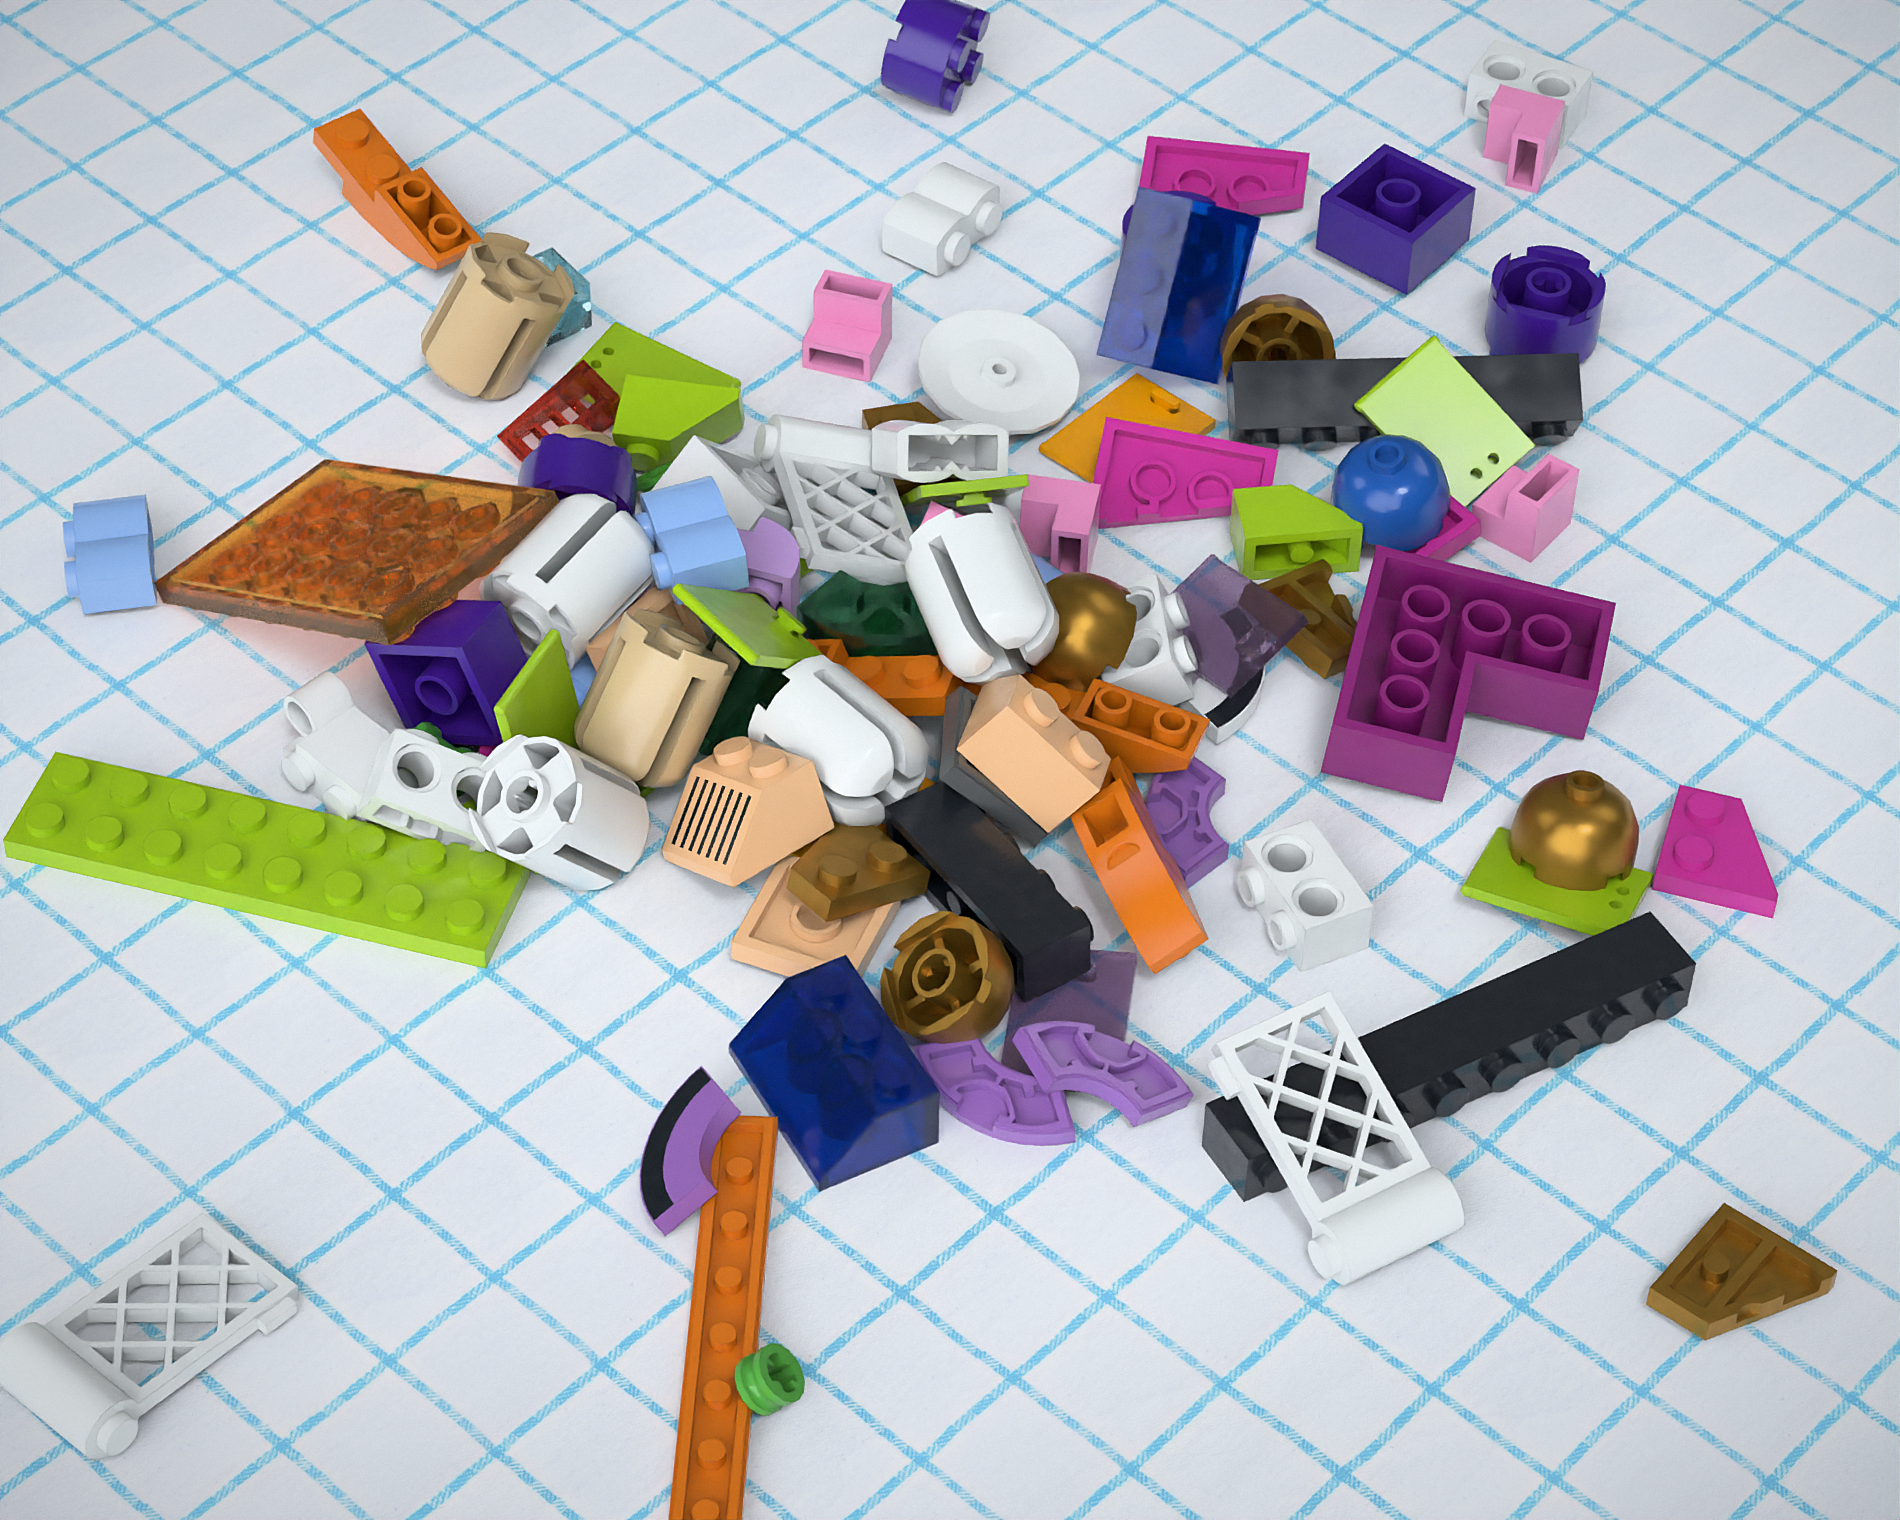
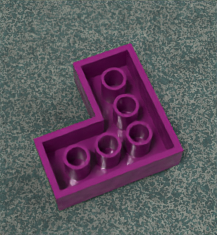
(1451, 643)

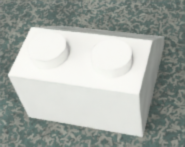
(740, 479)

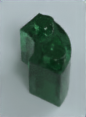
(866, 617)

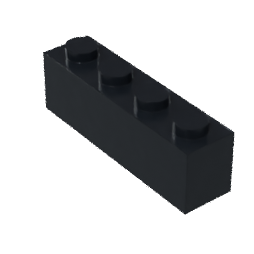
(988, 879)

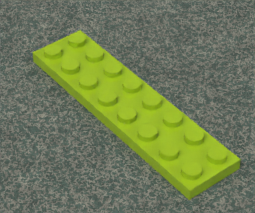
(267, 859)

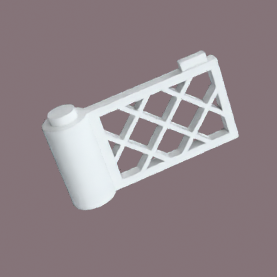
(841, 463)
(1365, 1223)
(93, 1400)

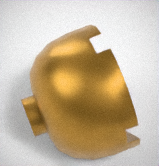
(1275, 330)
(1093, 629)
(1575, 831)
(948, 980)

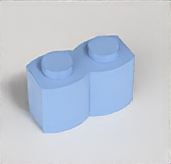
(692, 537)
(111, 554)

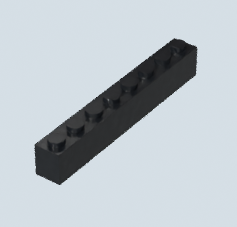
(1474, 1044)

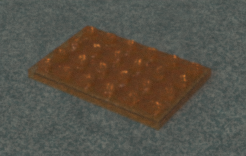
(358, 550)

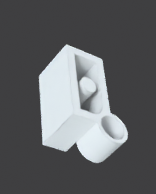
(334, 746)

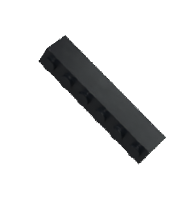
(1316, 398)

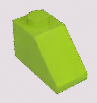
(663, 414)
(1287, 529)

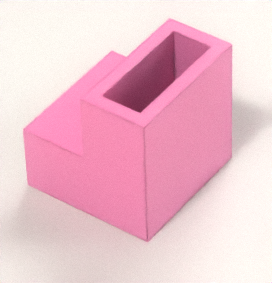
(1523, 134)
(848, 326)
(1528, 509)
(1061, 521)

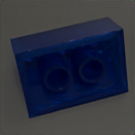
(1177, 284)
(837, 1075)

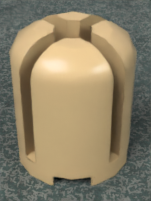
(494, 318)
(653, 699)

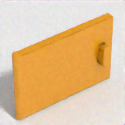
(1134, 401)

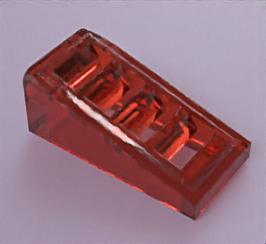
(566, 393)

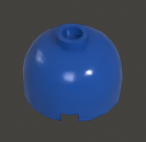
(1393, 490)

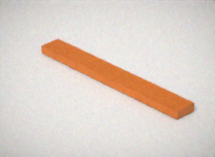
(724, 1324)

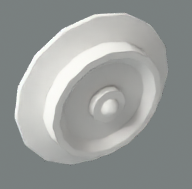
(998, 370)

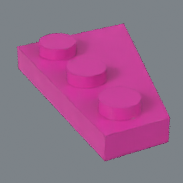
(1231, 175)
(1172, 474)

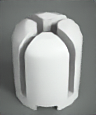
(572, 574)
(981, 594)
(856, 739)
(560, 813)

